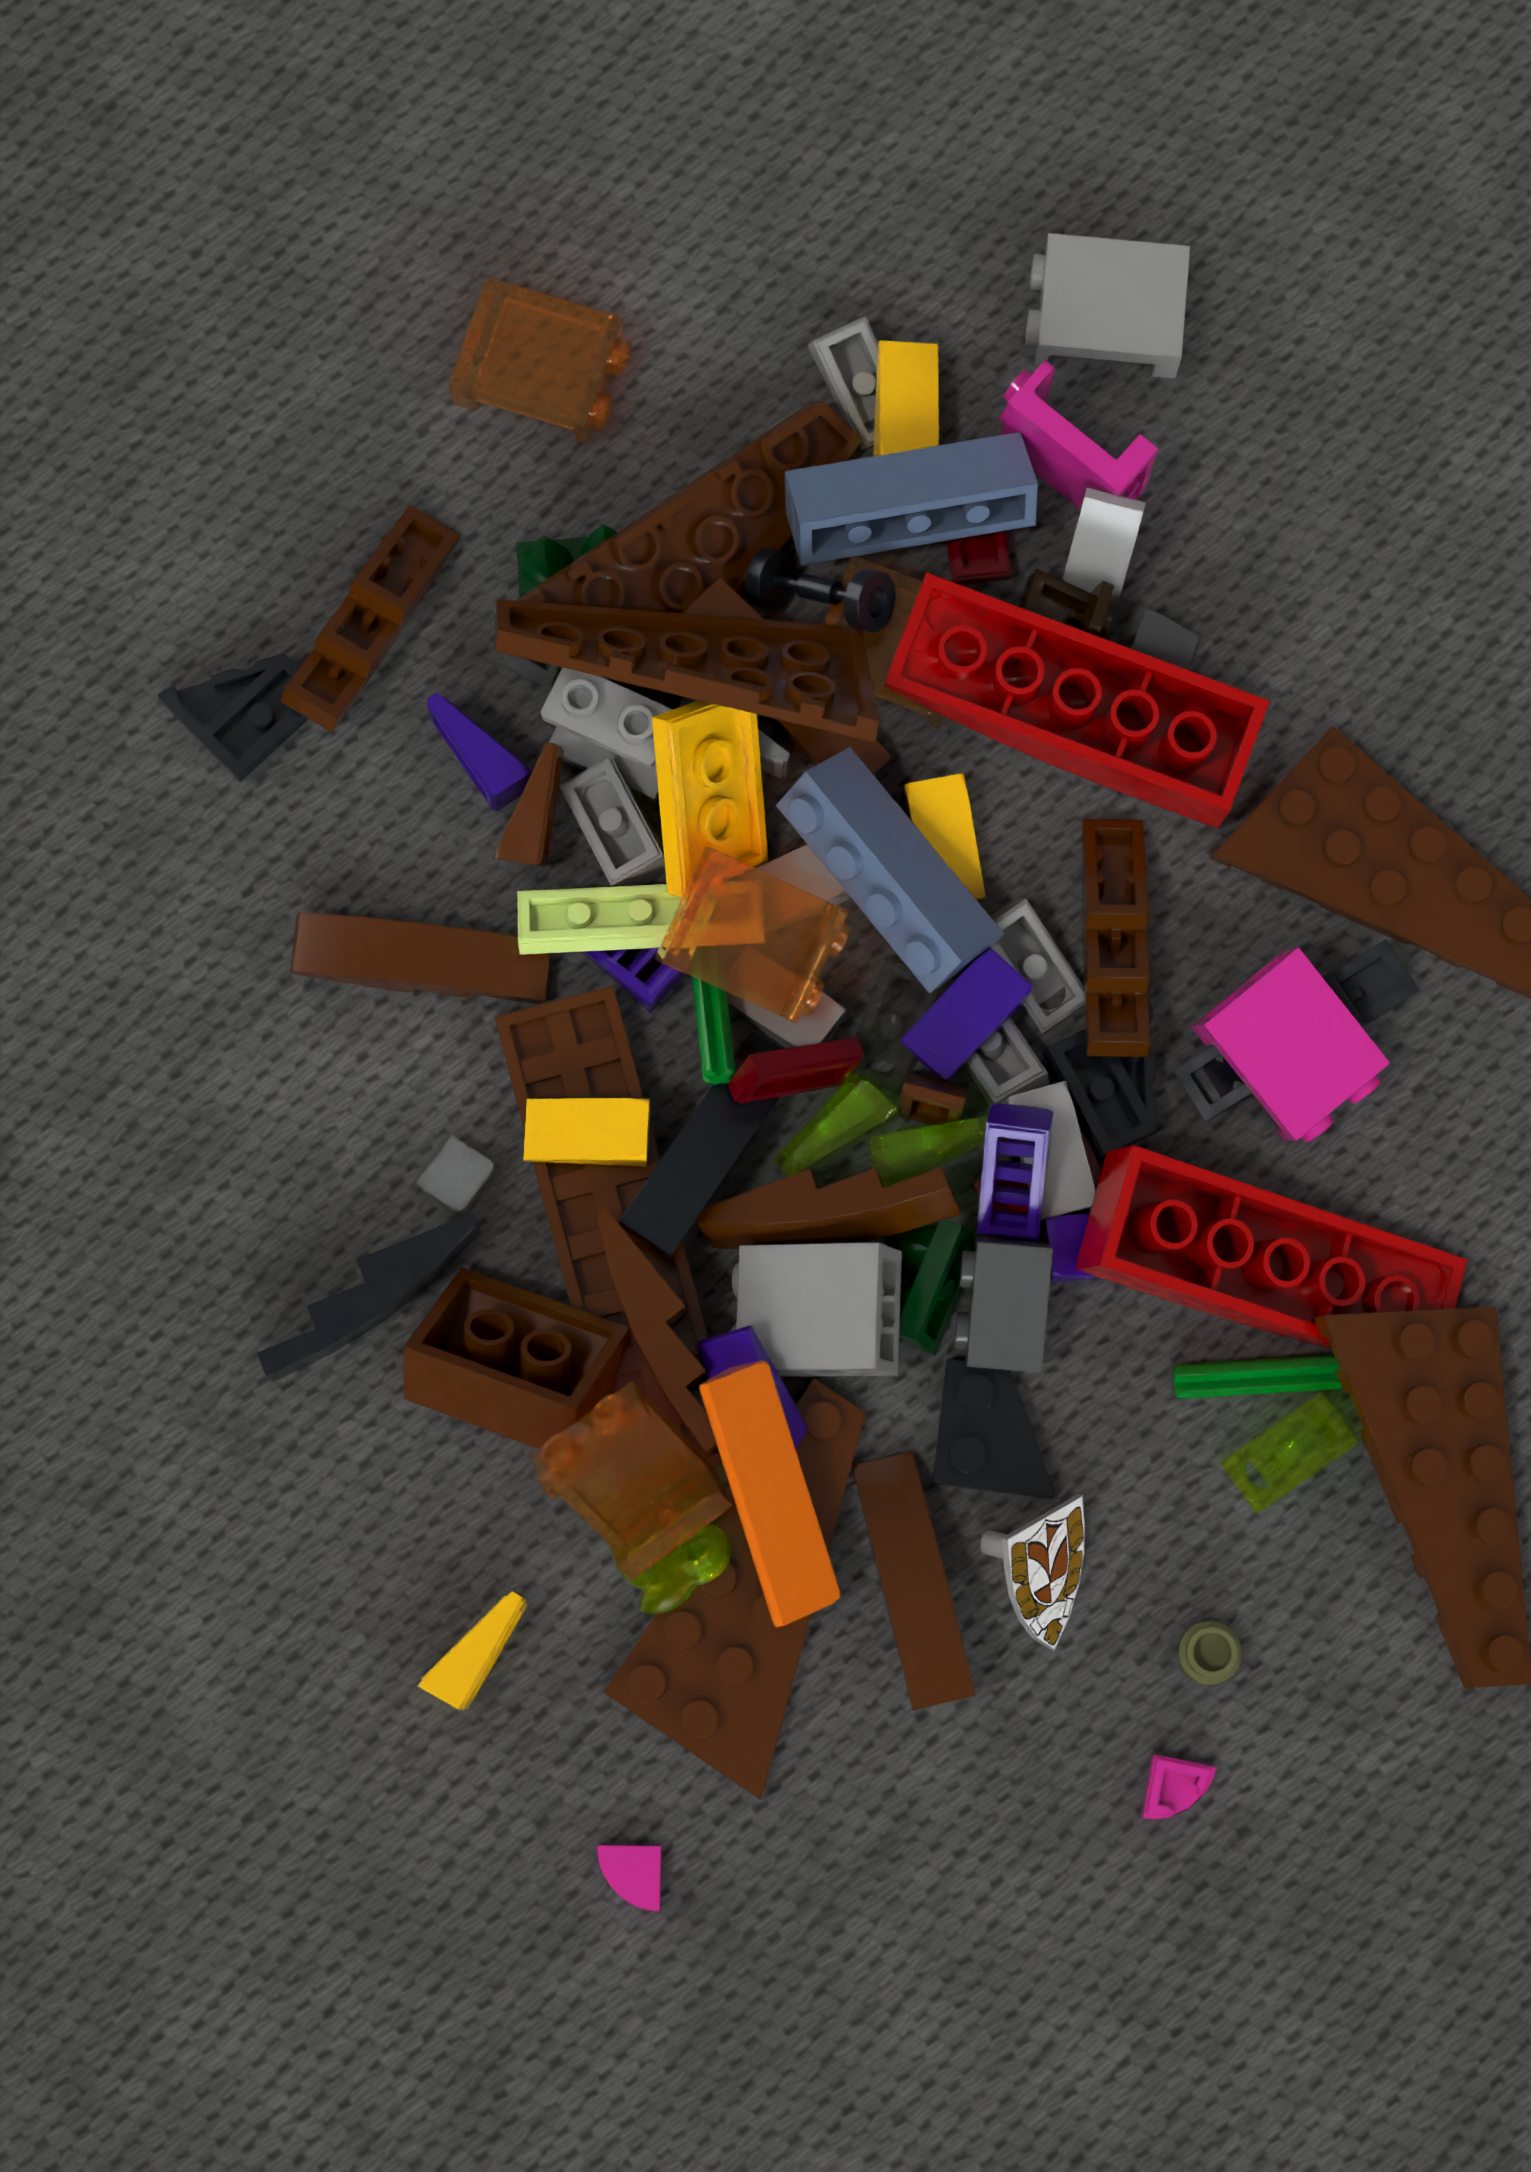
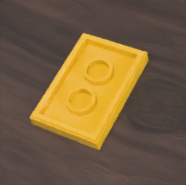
(708, 787)

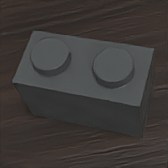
(1005, 1303)

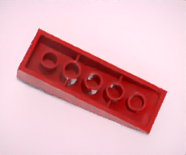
(1078, 700)
(1251, 1250)

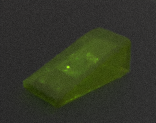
(845, 1115)
(922, 1149)
(1292, 1450)

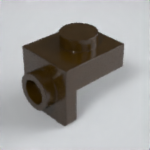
(1068, 603)

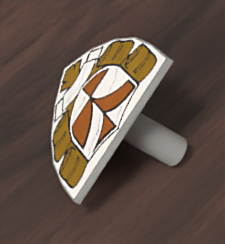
(1043, 1568)

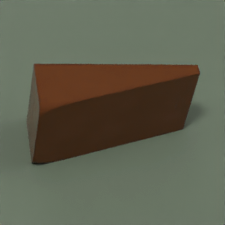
(531, 824)
(930, 1100)

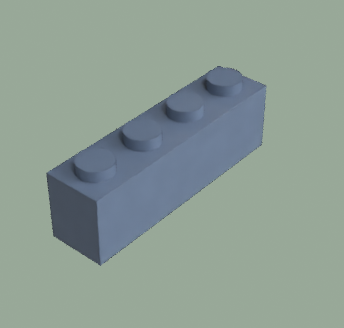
(911, 498)
(889, 869)

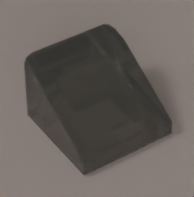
(458, 1177)

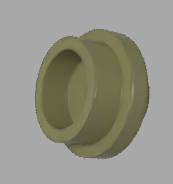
(1209, 1652)

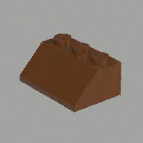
(511, 1359)

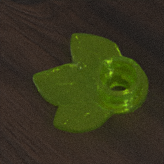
(680, 1571)

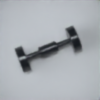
(866, 600)

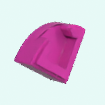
(1174, 1786)
(633, 1873)

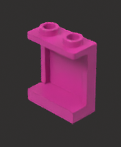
(1065, 454)
(1294, 1045)

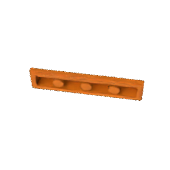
(770, 1491)

